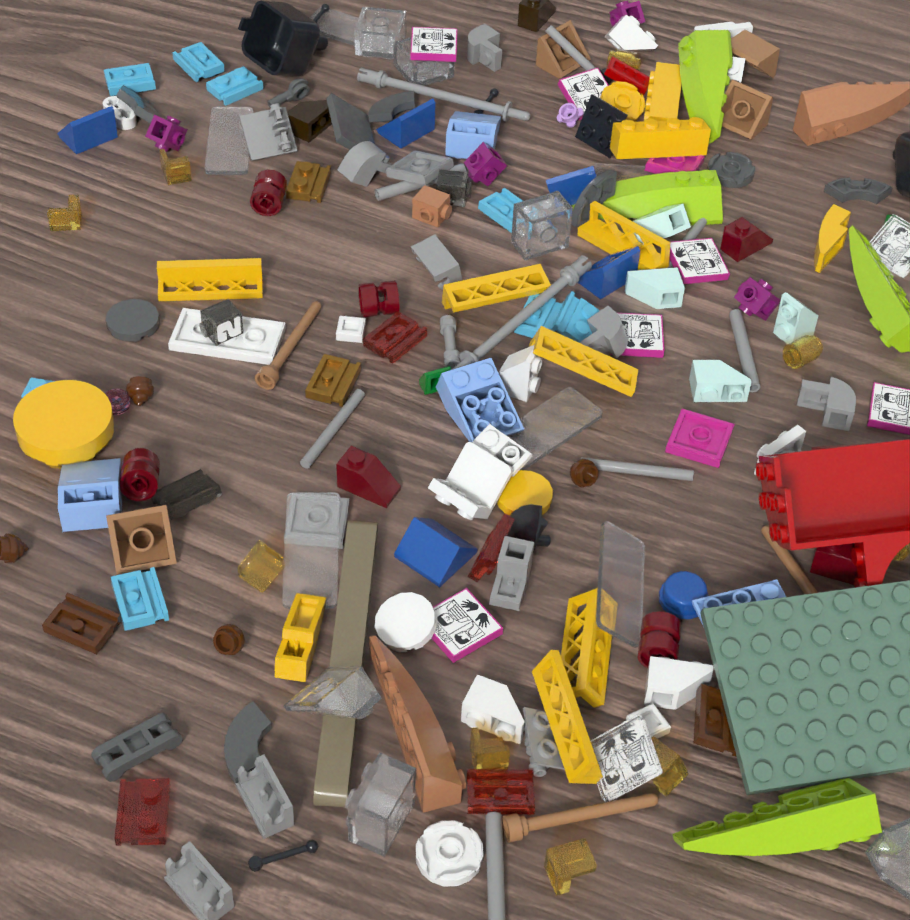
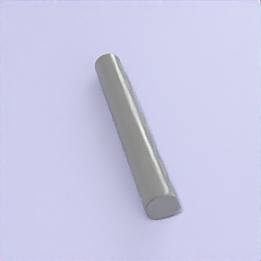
(569, 48)

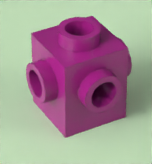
(626, 8)
(166, 133)
(485, 164)
(757, 298)

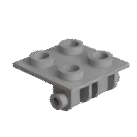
(268, 133)
(540, 742)

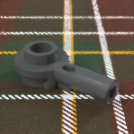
(297, 90)

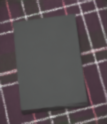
(349, 123)

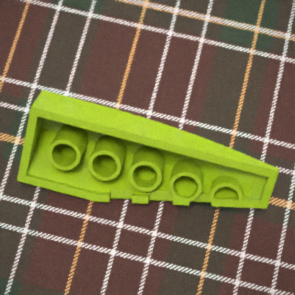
(703, 74)
(645, 194)
(880, 293)
(800, 822)

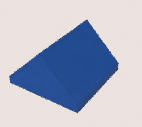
(410, 125)
(90, 130)
(572, 183)
(610, 272)
(433, 550)

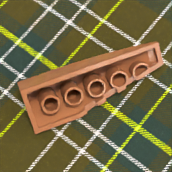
(847, 108)
(418, 732)

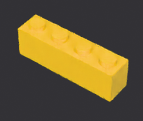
(663, 92)
(659, 138)

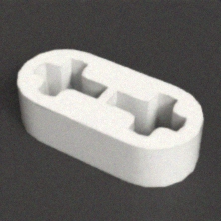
(124, 114)

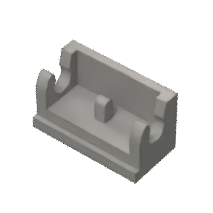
(437, 260)
(265, 798)
(199, 884)

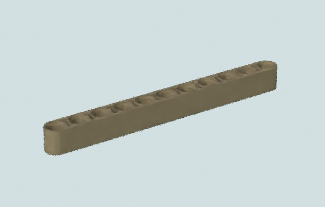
(348, 649)

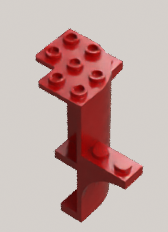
(841, 499)

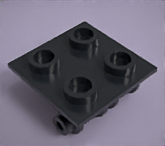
(597, 124)

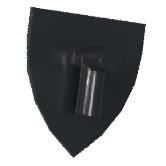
(529, 525)

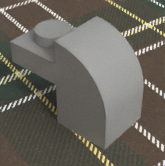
(484, 47)
(362, 163)
(607, 333)
(835, 399)
(512, 573)

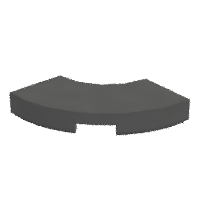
(137, 104)
(390, 106)
(847, 189)
(597, 190)
(244, 739)

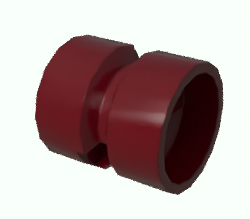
(268, 192)
(369, 298)
(139, 474)
(659, 637)

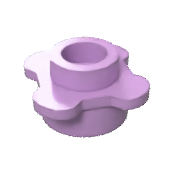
(566, 110)

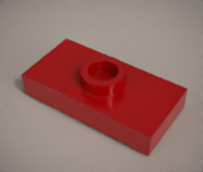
(622, 72)

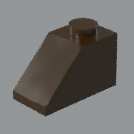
(534, 13)
(309, 119)

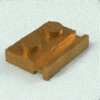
(308, 182)
(333, 380)

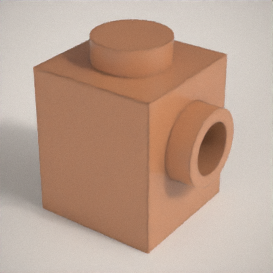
(431, 206)

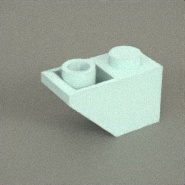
(665, 221)
(656, 287)
(794, 319)
(717, 382)

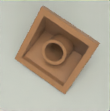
(756, 52)
(553, 57)
(745, 110)
(141, 539)

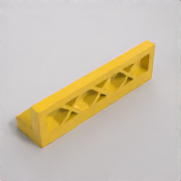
(611, 240)
(210, 275)
(494, 288)
(584, 361)
(594, 649)
(566, 720)

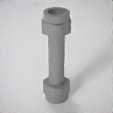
(448, 329)

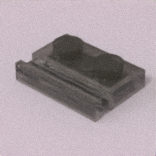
(187, 494)

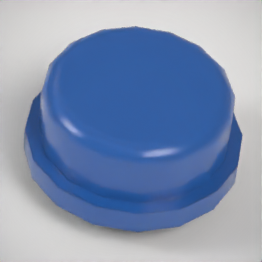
(678, 593)

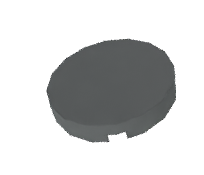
(732, 169)
(132, 320)

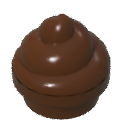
(140, 389)
(583, 473)
(11, 548)
(229, 639)

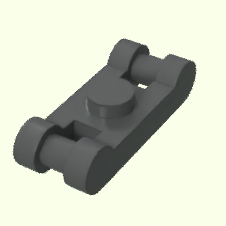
(136, 746)

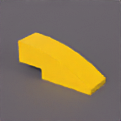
(831, 236)
(299, 637)

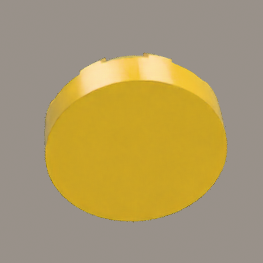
(63, 422)

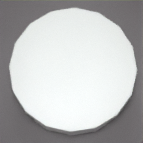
(405, 622)
(449, 853)

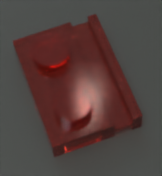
(394, 337)
(486, 559)
(500, 791)
(143, 812)

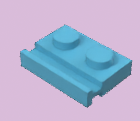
(198, 61)
(135, 77)
(234, 85)
(500, 207)
(542, 317)
(573, 318)
(139, 598)

